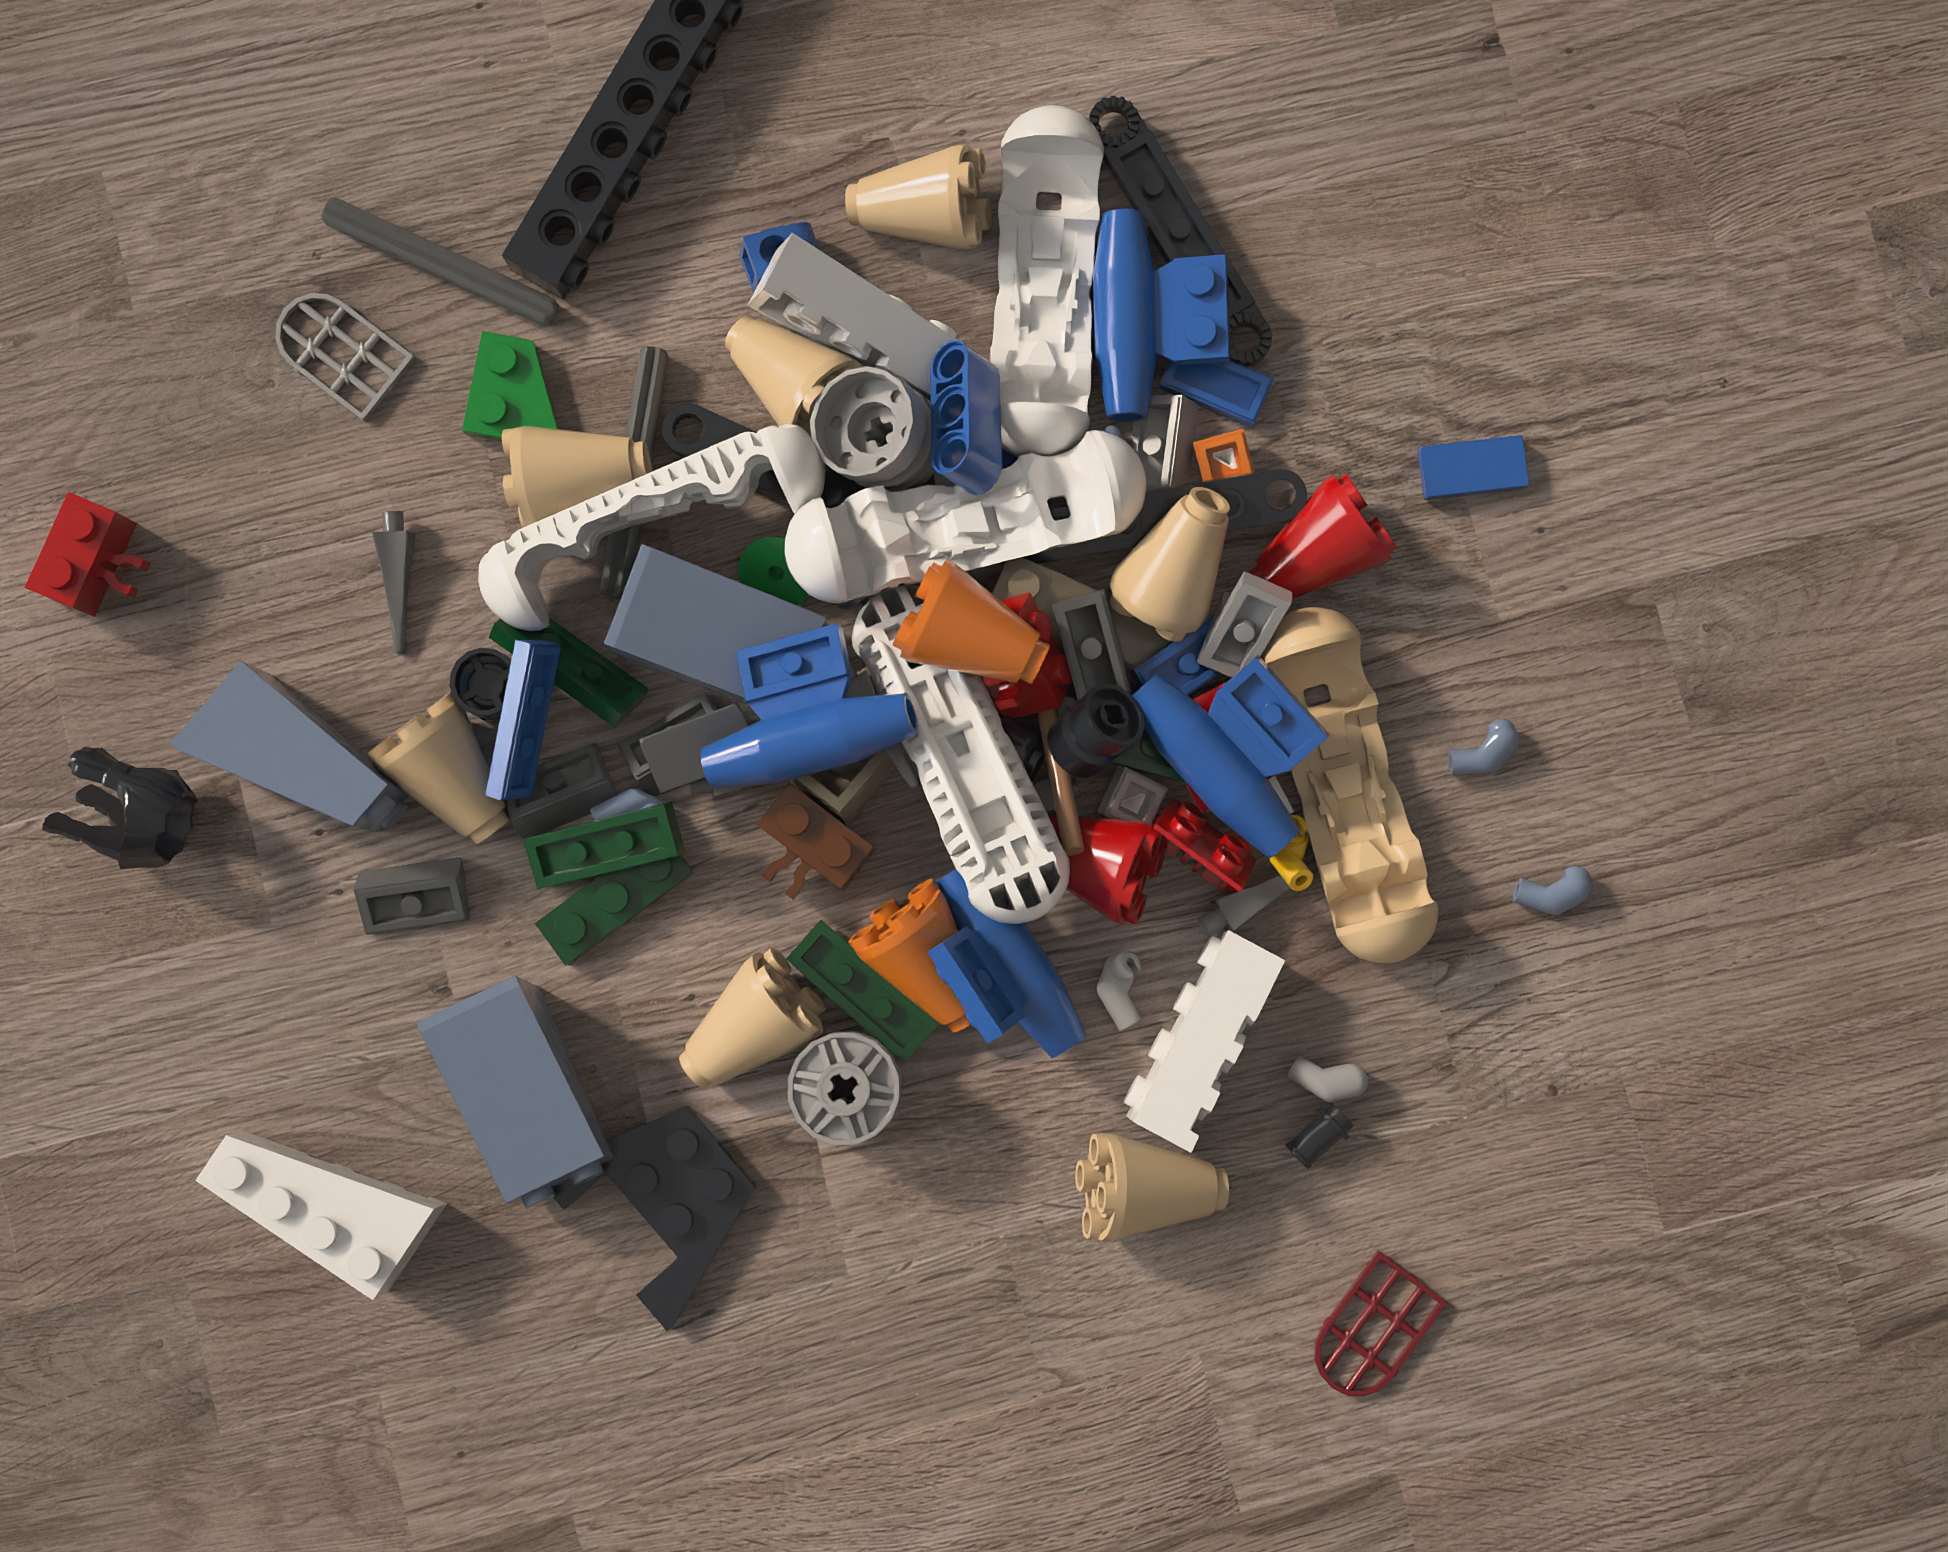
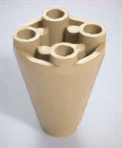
(926, 199)
(785, 367)
(566, 467)
(1174, 567)
(443, 769)
(753, 1022)
(1144, 1188)

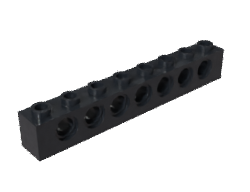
(608, 122)

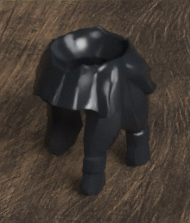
(145, 821)

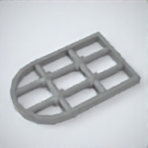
(345, 371)

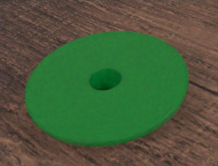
(766, 569)

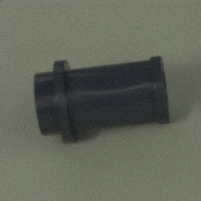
(1319, 1135)

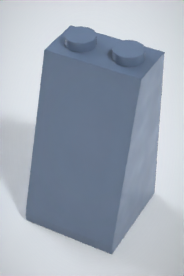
(695, 621)
(282, 744)
(517, 1091)

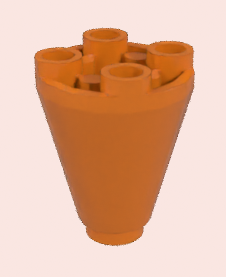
(968, 630)
(899, 947)

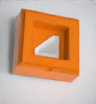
(1224, 455)

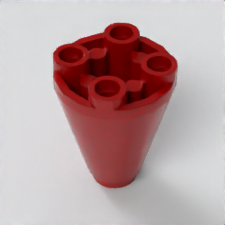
(1325, 541)
(1114, 865)

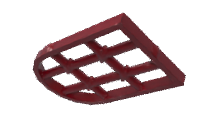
(1374, 1306)

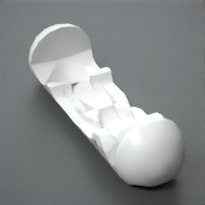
(1046, 280)
(719, 474)
(895, 536)
(968, 773)

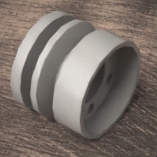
(857, 419)
(876, 1093)

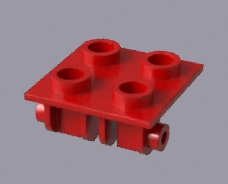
(1224, 856)

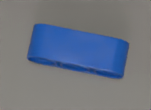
(965, 418)

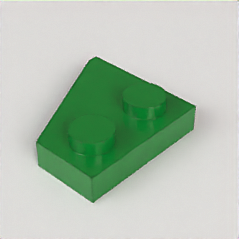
(507, 388)

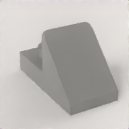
(1243, 624)

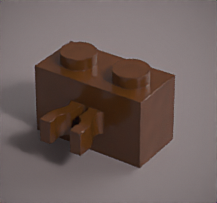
(814, 838)

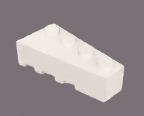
(846, 312)
(1203, 1039)
(323, 1209)

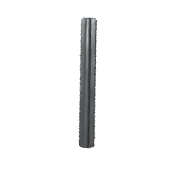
(439, 261)
(641, 427)

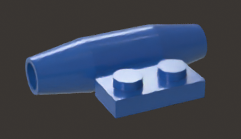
(1150, 313)
(804, 713)
(1231, 750)
(1003, 976)

